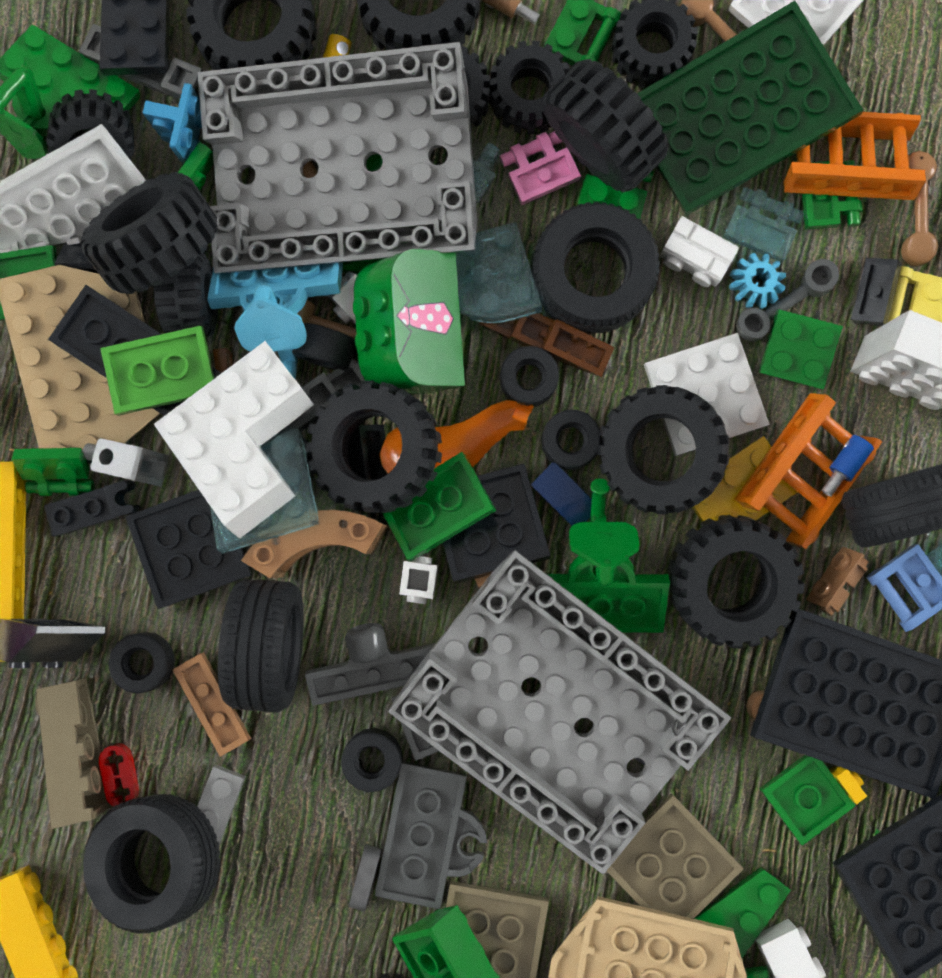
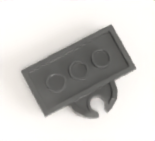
(427, 836)

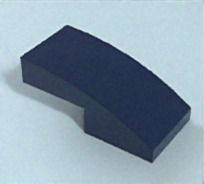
(563, 494)

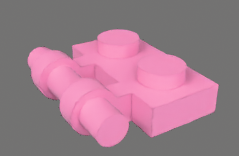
(543, 175)

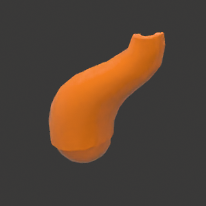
(471, 436)

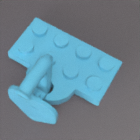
(272, 302)

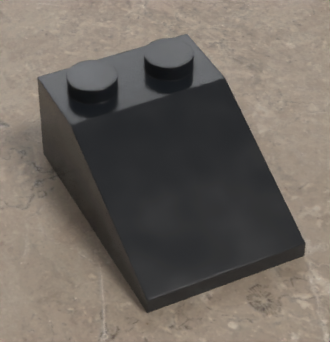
(45, 641)

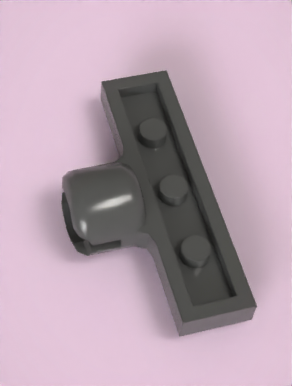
(369, 668)

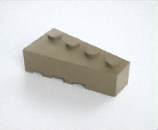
(70, 753)

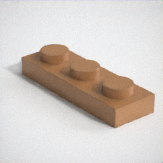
(203, 693)

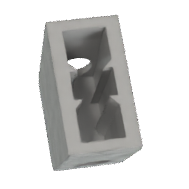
(126, 461)

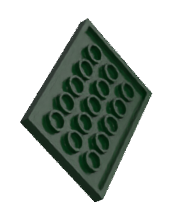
(747, 107)

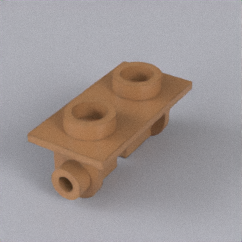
(828, 592)

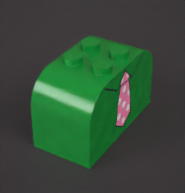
(410, 322)

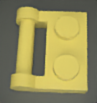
(926, 294)

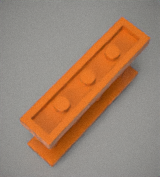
(866, 179)
(778, 466)

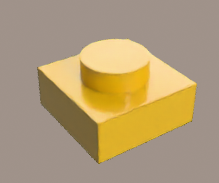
(850, 782)

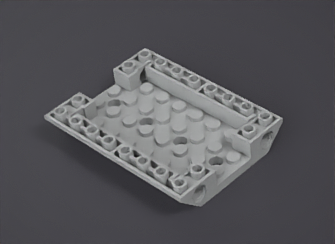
(339, 116)
(527, 741)

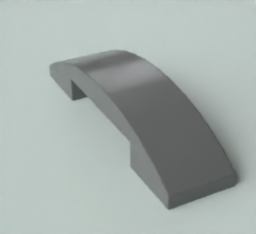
(168, 84)

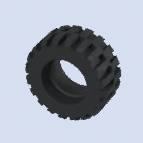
(400, 30)
(285, 43)
(605, 125)
(149, 233)
(619, 436)
(332, 440)
(767, 607)

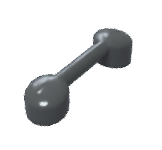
(755, 323)

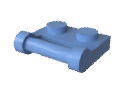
(919, 580)

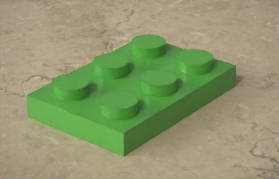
(157, 370)

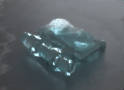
(760, 232)

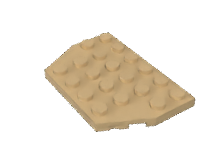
(64, 396)
(643, 942)

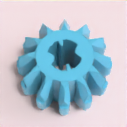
(749, 290)

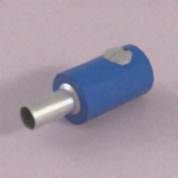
(848, 463)

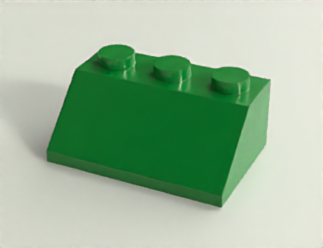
(443, 947)

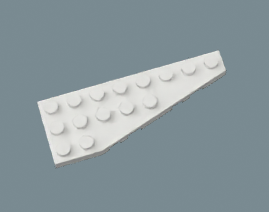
(64, 191)

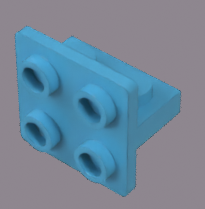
(178, 124)

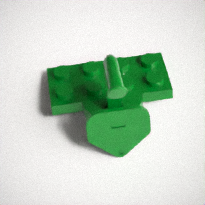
(36, 76)
(612, 588)

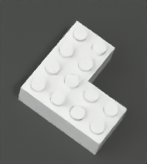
(905, 358)
(221, 434)

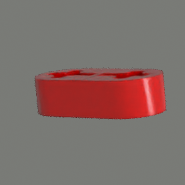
(110, 775)

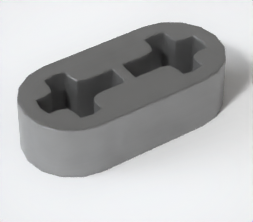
(365, 878)

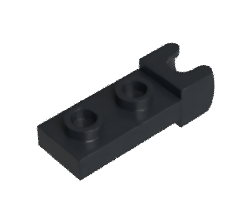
(90, 508)

